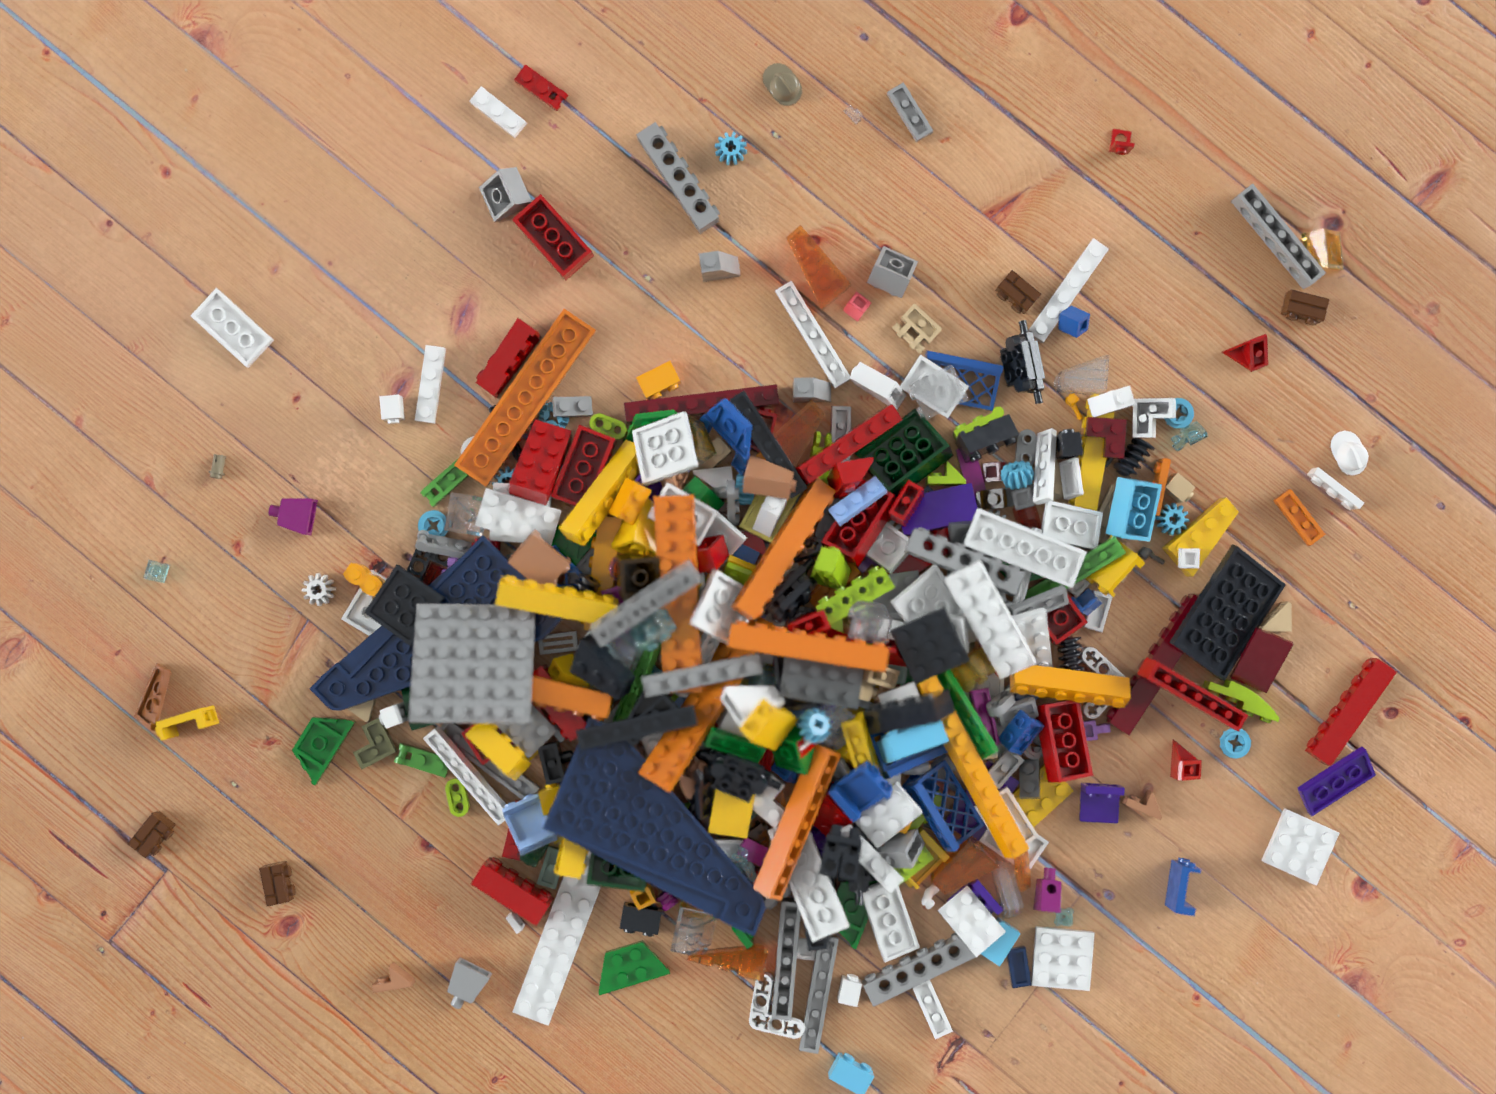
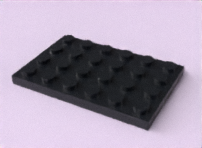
(1227, 612)

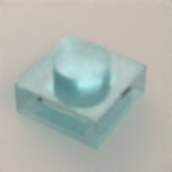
(156, 571)

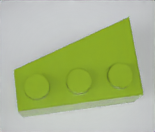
(831, 568)

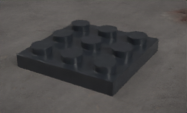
(397, 602)
(930, 645)

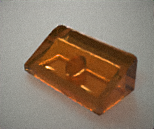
(1022, 871)

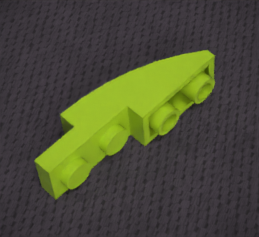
(1247, 700)

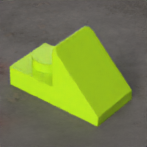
(950, 478)

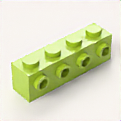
(862, 590)

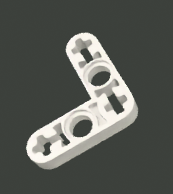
(1111, 671)
(763, 1012)

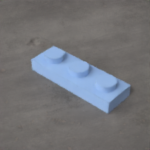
(857, 501)

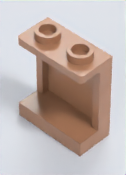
(539, 560)

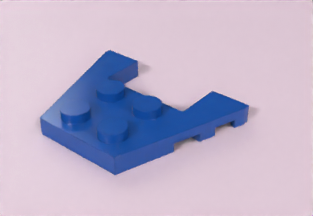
(733, 429)

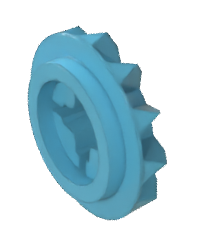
(1186, 409)
(544, 415)
(434, 516)
(1238, 751)

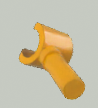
(1071, 400)

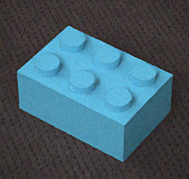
(1133, 509)
(911, 741)

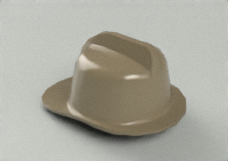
(782, 84)

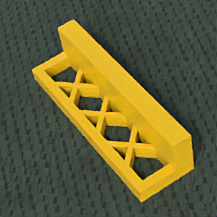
(859, 741)

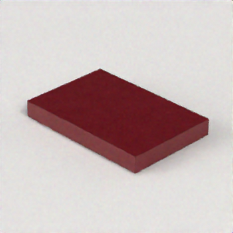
(1261, 660)

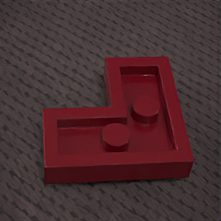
(1113, 433)

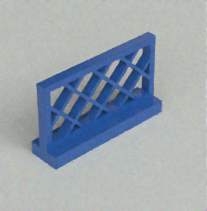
(971, 365)
(906, 762)
(931, 812)

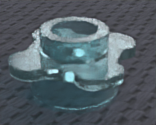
(1068, 920)

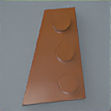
(153, 697)

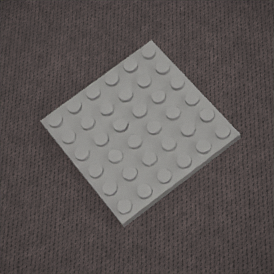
(472, 664)

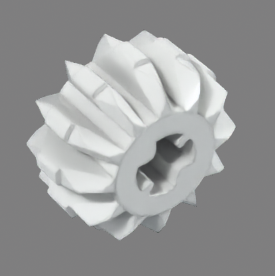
(311, 590)

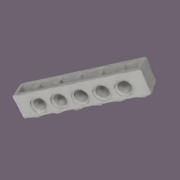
(655, 134)
(1278, 236)
(915, 548)
(645, 603)
(786, 960)
(913, 977)

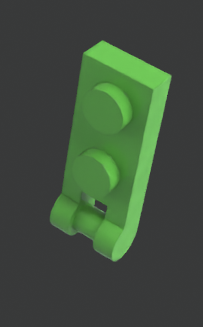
(444, 483)
(421, 760)

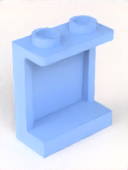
(526, 822)

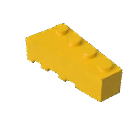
(1203, 532)

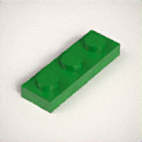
(735, 744)

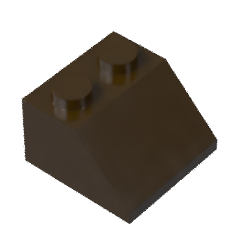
(636, 573)

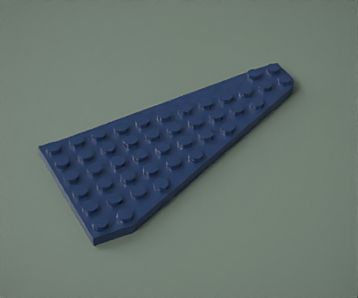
(385, 662)
(649, 833)

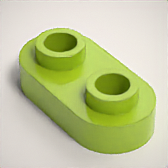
(608, 427)
(455, 797)

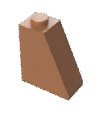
(768, 479)

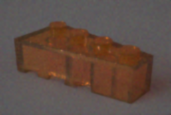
(821, 273)

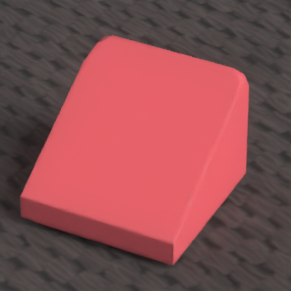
(857, 306)

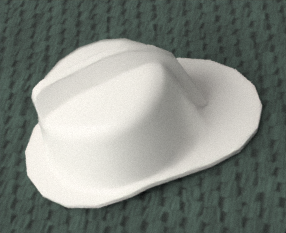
(1349, 452)

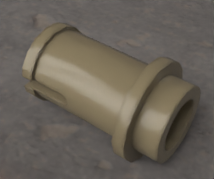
(217, 466)

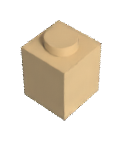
(1179, 488)

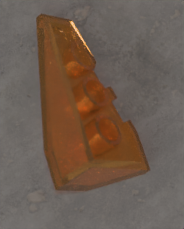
(747, 962)

